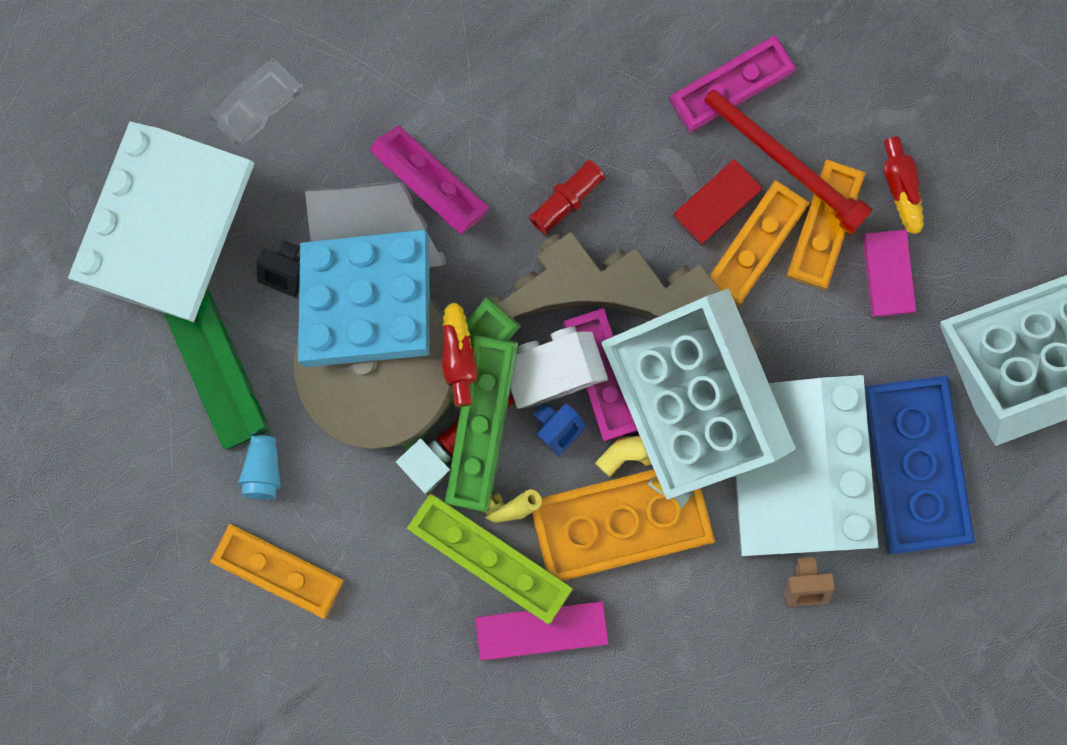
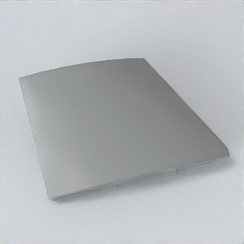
(365, 212)

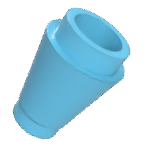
(261, 469)

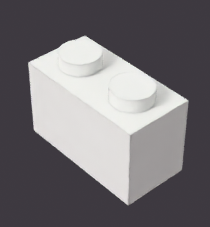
(556, 367)

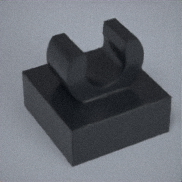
(280, 269)

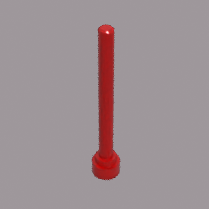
(847, 210)

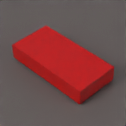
(717, 202)

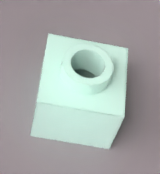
(425, 465)

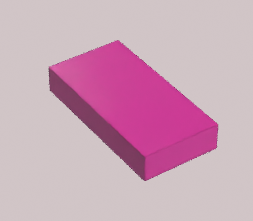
(889, 273)

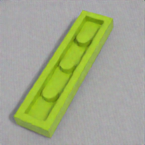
(490, 559)

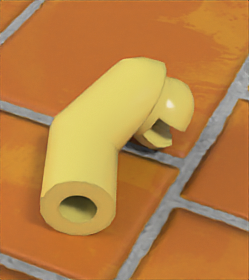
(622, 449)
(514, 509)

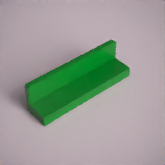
(219, 375)

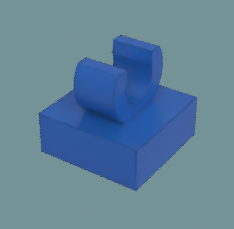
(558, 428)

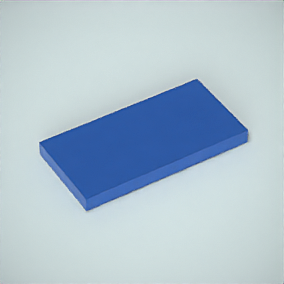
(918, 465)

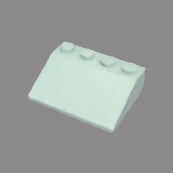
(161, 221)
(1014, 360)
(698, 395)
(823, 488)

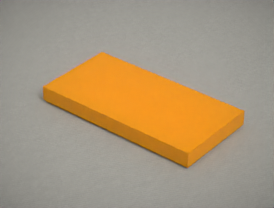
(616, 526)

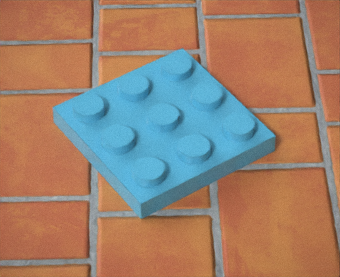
(364, 299)

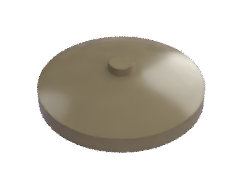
(378, 400)

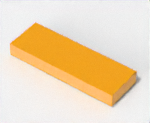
(820, 234)
(758, 241)
(277, 571)

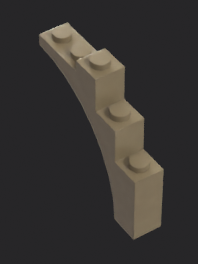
(625, 284)

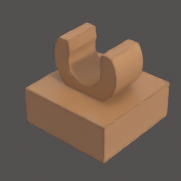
(808, 586)

